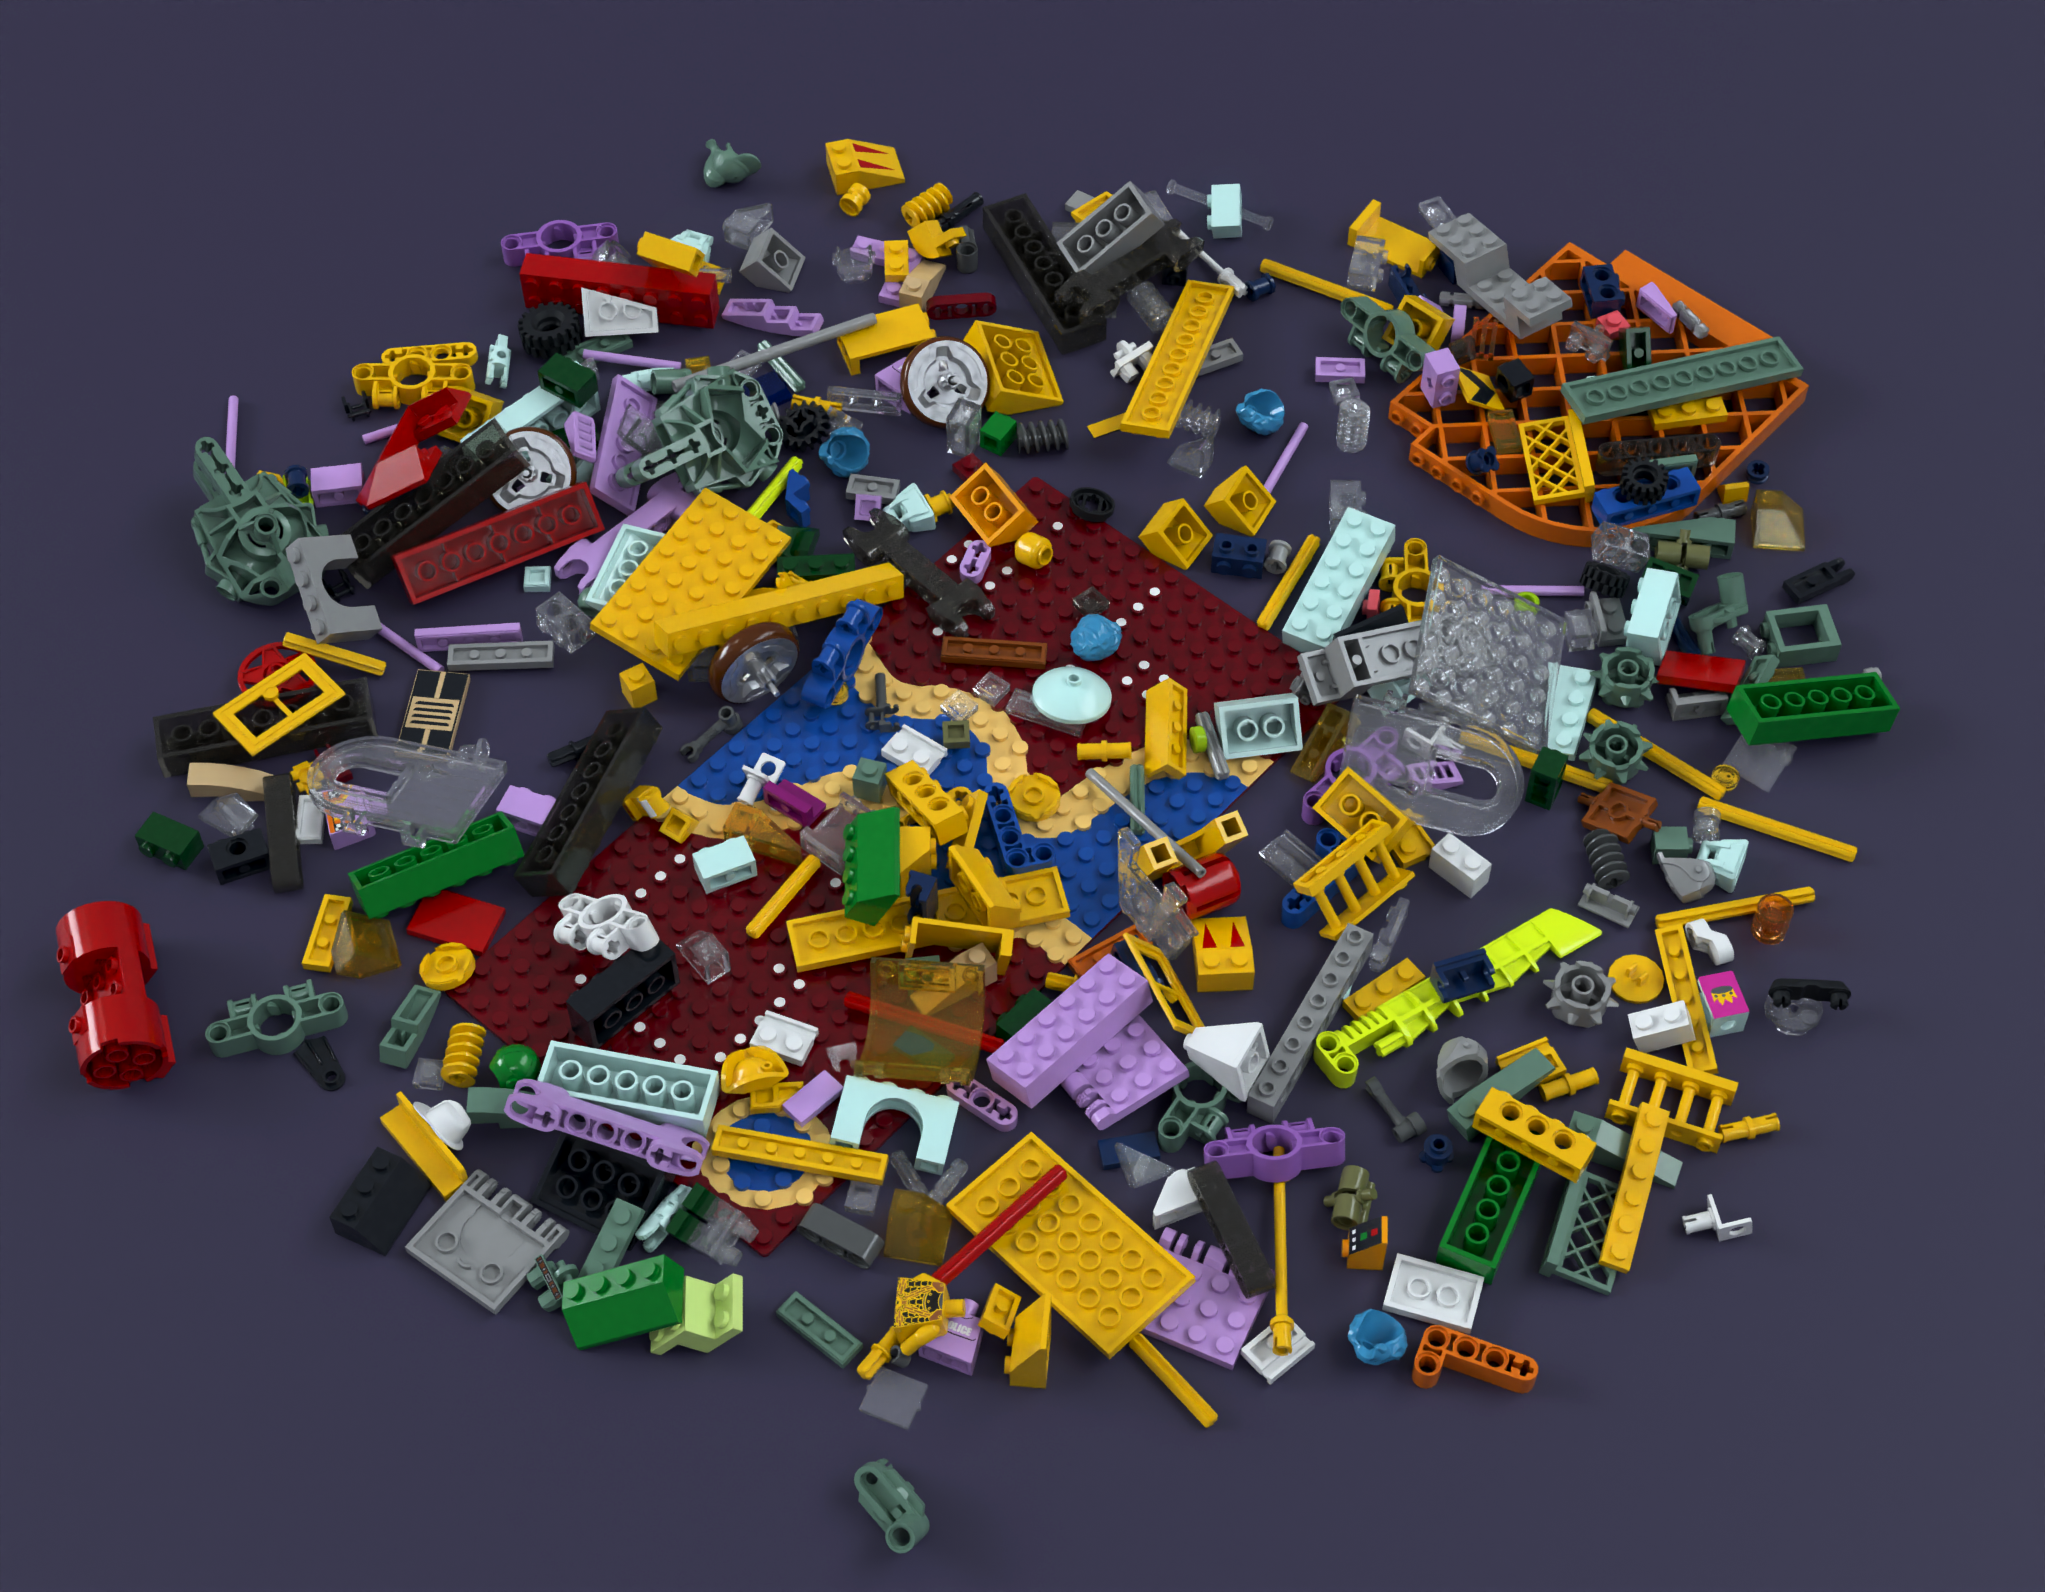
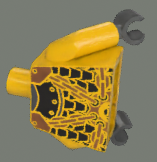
(921, 1314)

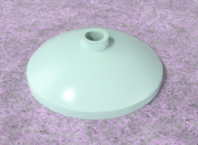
(1071, 695)

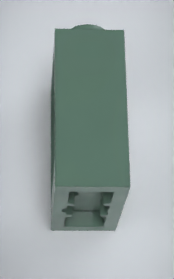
(1823, 651)

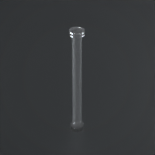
(1173, 187)

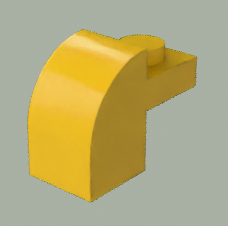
(932, 242)

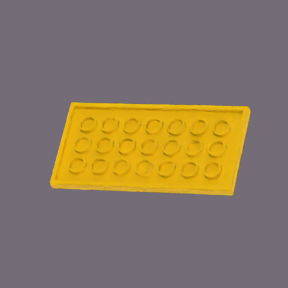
(702, 561)
(1076, 1245)

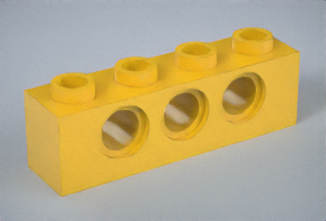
(927, 802)
(1540, 1148)

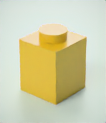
(638, 686)

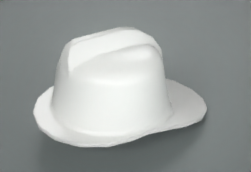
(447, 1120)

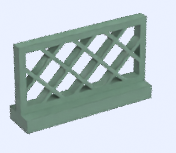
(1564, 1227)

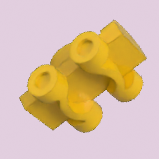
(300, 773)

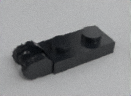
(1817, 580)

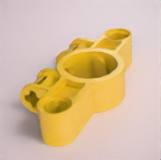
(384, 379)
(1406, 573)

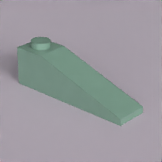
(1710, 531)
(1514, 1079)
(1613, 1147)

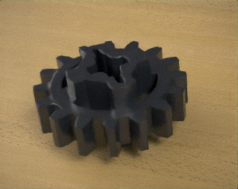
(804, 426)

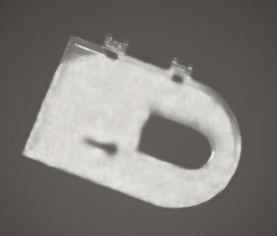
(1403, 752)
(434, 790)

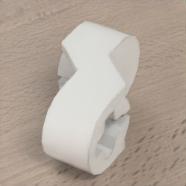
(1710, 942)

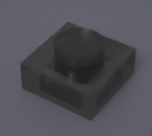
(1463, 349)
(1091, 602)

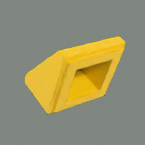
(678, 825)

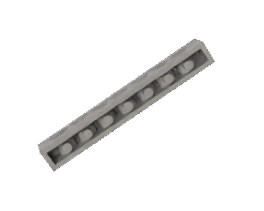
(1308, 1022)

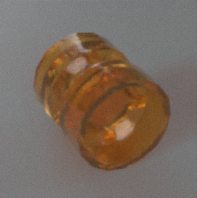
(1772, 918)

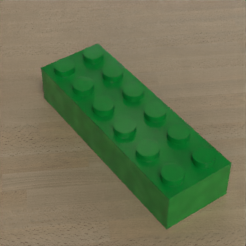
(1812, 708)
(427, 871)
(1488, 1210)

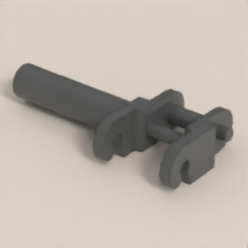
(881, 708)

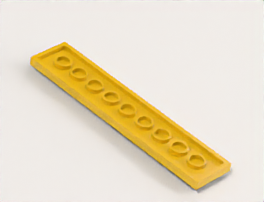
(1177, 359)
(835, 940)

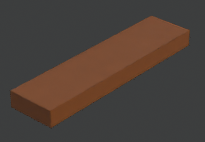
(994, 652)

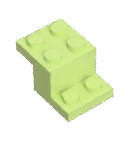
(708, 1316)

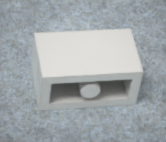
(1459, 865)
(1661, 1027)

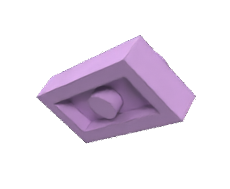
(1332, 369)

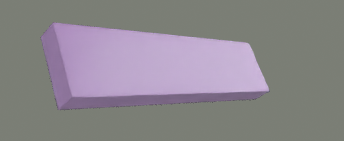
(439, 638)

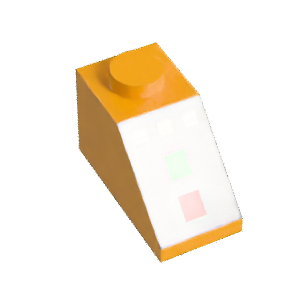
(1366, 1245)

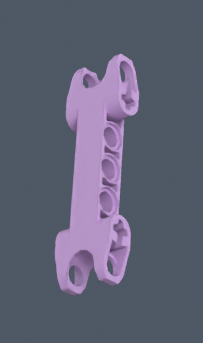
(663, 509)
(554, 1109)

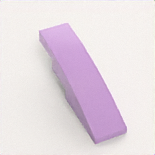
(765, 316)

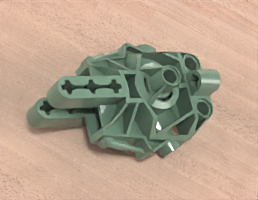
(692, 434)
(257, 511)

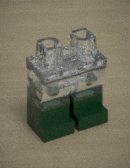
(722, 1230)

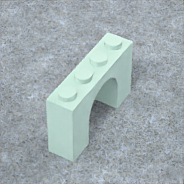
(933, 1115)

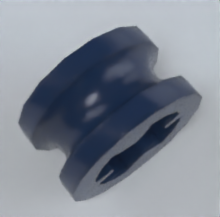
(1757, 465)

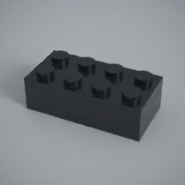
(622, 993)

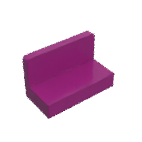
(793, 802)

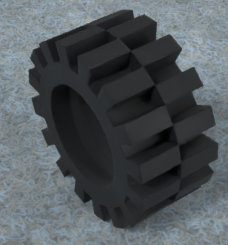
(1647, 470)
(1604, 579)

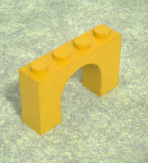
(672, 255)
(1215, 837)

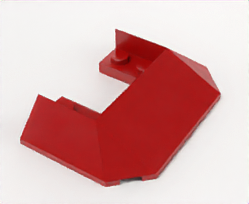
(401, 462)

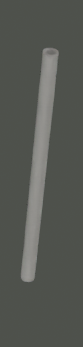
(789, 347)

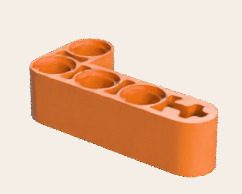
(1473, 1366)

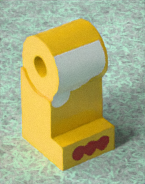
(645, 802)

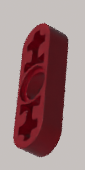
(970, 311)

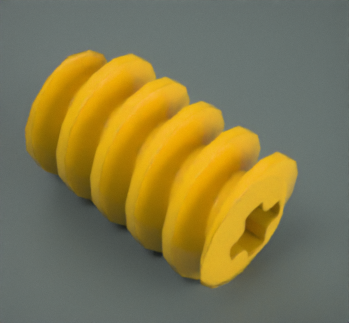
(927, 205)
(463, 1054)

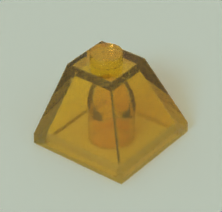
(1777, 522)
(364, 946)
(917, 1228)

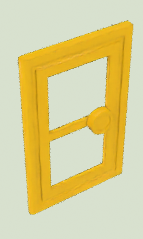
(269, 691)
(1177, 992)

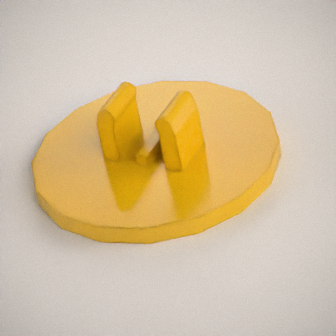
(1636, 979)

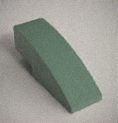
(409, 1026)
(488, 1106)

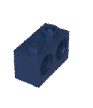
(1601, 290)

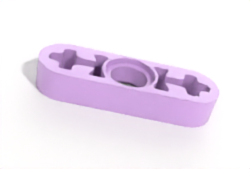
(986, 1113)

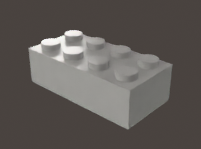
(1111, 230)

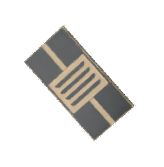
(435, 708)

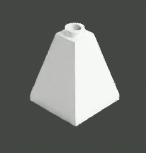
(1230, 1054)

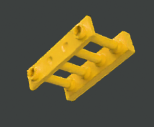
(1333, 868)
(1680, 1077)

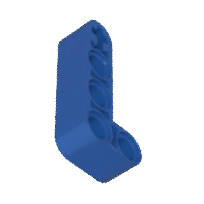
(1006, 832)
(1299, 907)

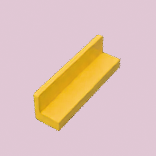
(1166, 729)
(424, 1147)

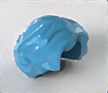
(1261, 411)
(845, 451)
(1095, 637)
(1377, 1337)

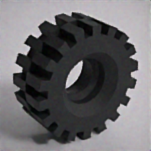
(550, 330)

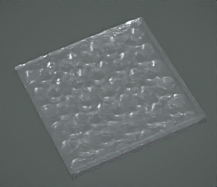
(1488, 655)

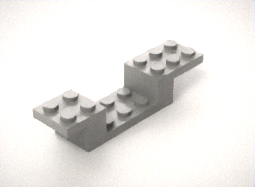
(1486, 276)
(1359, 661)

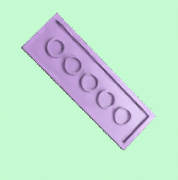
(611, 453)

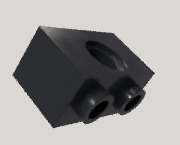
(232, 866)

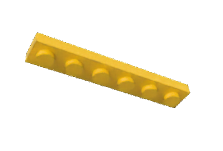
(1683, 986)
(800, 1154)
(1634, 1188)

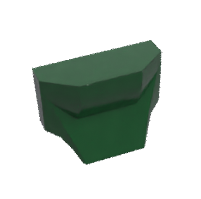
(802, 540)

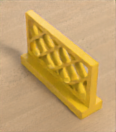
(1579, 459)

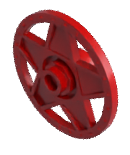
(271, 662)

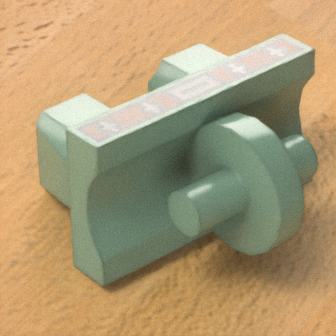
(547, 1273)

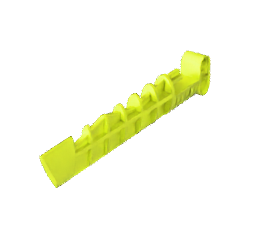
(1416, 1009)

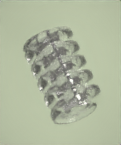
(1150, 306)
(1199, 420)
(1353, 425)

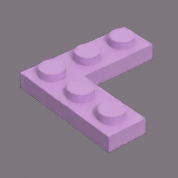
(890, 291)

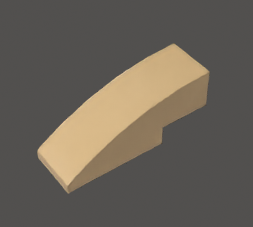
(225, 779)

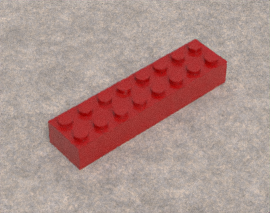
(676, 295)
(497, 542)

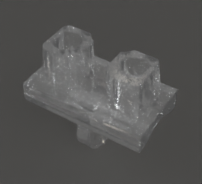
(1591, 340)

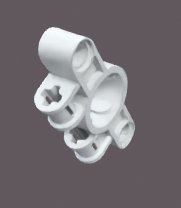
(604, 925)

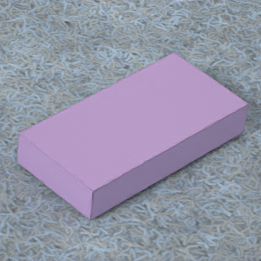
(813, 1098)

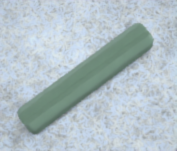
(783, 368)
(1137, 795)

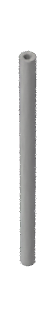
(1144, 821)

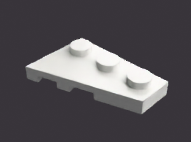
(616, 315)

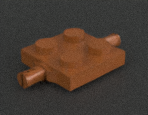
(1620, 812)

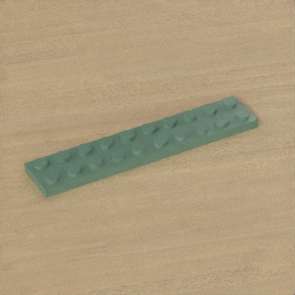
(1681, 380)

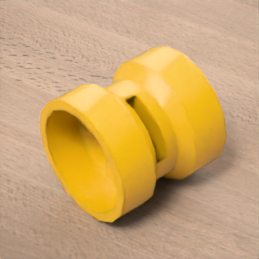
(855, 199)

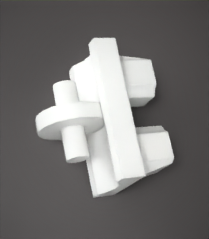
(1129, 357)

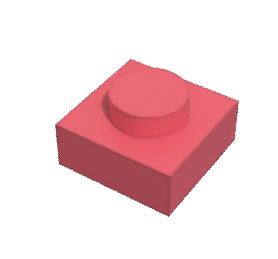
(1612, 323)
(1371, 605)

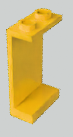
(1403, 244)
(893, 331)
(959, 936)

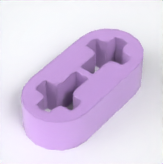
(1458, 325)
(980, 563)

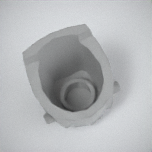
(1687, 877)
(1460, 1067)

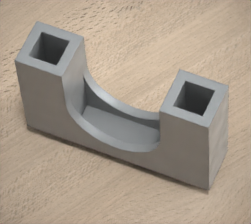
(329, 619)

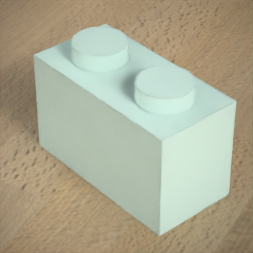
(1226, 211)
(724, 864)

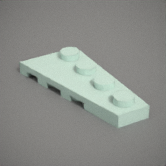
(1570, 709)

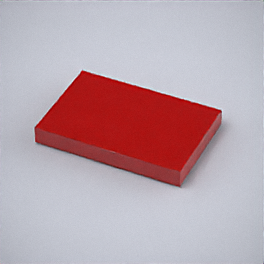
(1700, 671)
(457, 920)

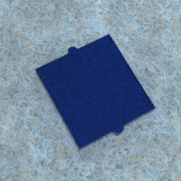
(773, 388)

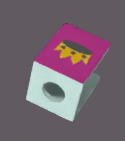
(1723, 1003)

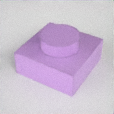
(864, 504)

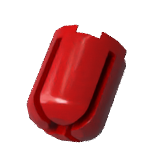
(1210, 893)

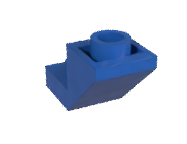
(796, 498)

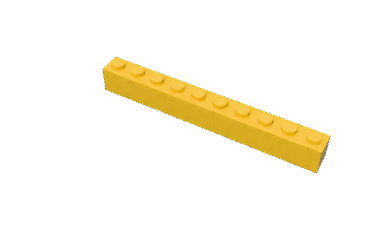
(786, 606)

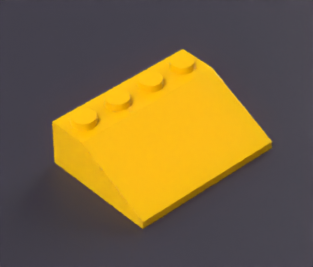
(1017, 368)

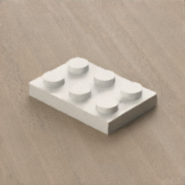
(1433, 1293)

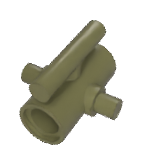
(1683, 552)
(1352, 1199)

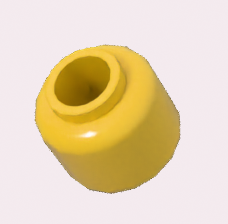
(1033, 550)

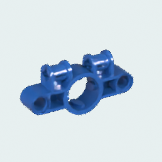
(841, 652)

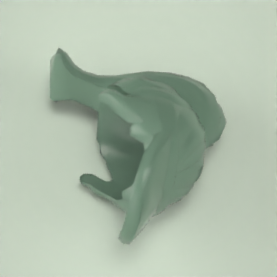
(727, 165)

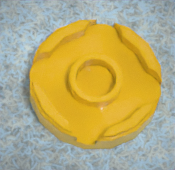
(1034, 797)
(447, 966)

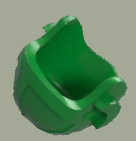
(515, 1064)

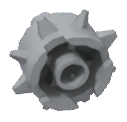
(1580, 994)

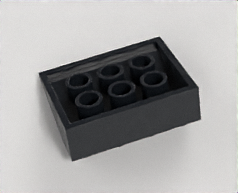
(588, 1177)

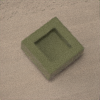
(956, 734)

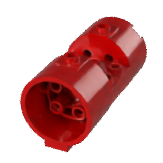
(118, 1029)

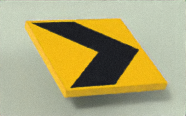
(1479, 390)

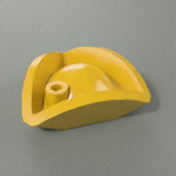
(752, 1070)

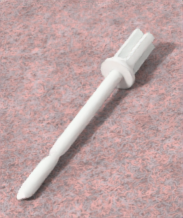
(1226, 276)

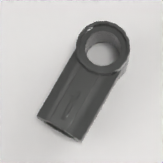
(967, 252)

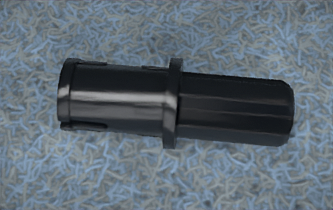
(568, 753)

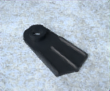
(321, 1063)

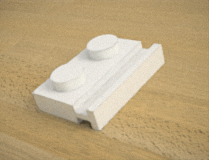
(914, 746)
(786, 1037)
(1271, 1366)

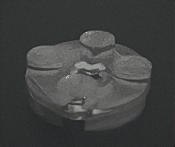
(1794, 1023)

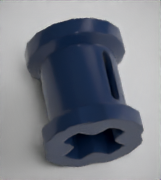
(1260, 287)
(296, 480)

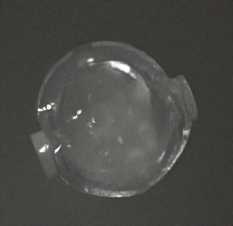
(854, 264)

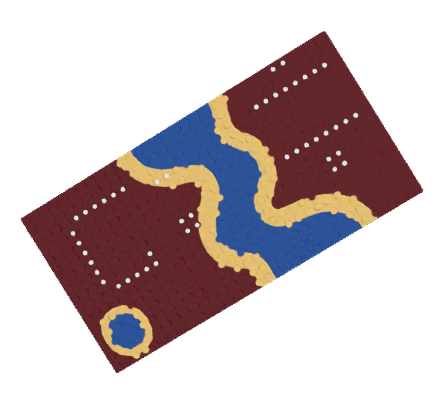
(1167, 632)

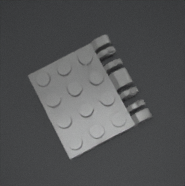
(485, 1243)

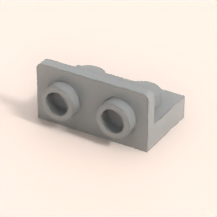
(1608, 620)

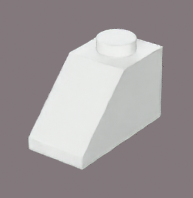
(1175, 1201)

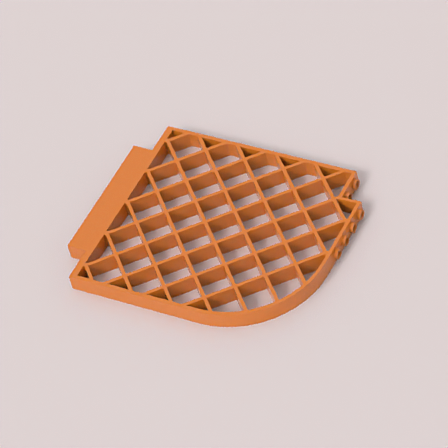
(1506, 503)

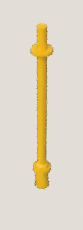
(1281, 1323)

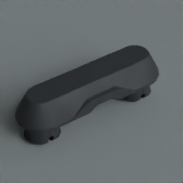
(1832, 991)

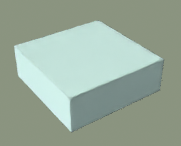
(537, 579)

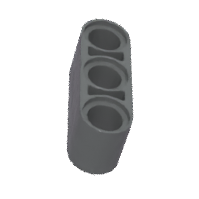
(840, 1236)

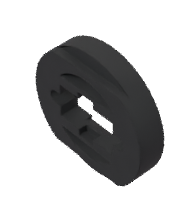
(1087, 494)

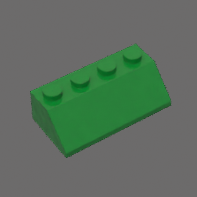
(871, 865)
(624, 1301)

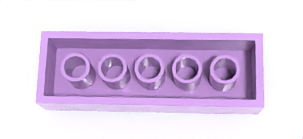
(1069, 1030)

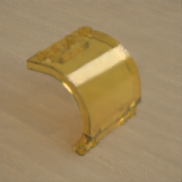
(924, 1021)

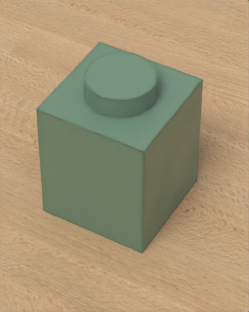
(869, 780)
(1671, 842)

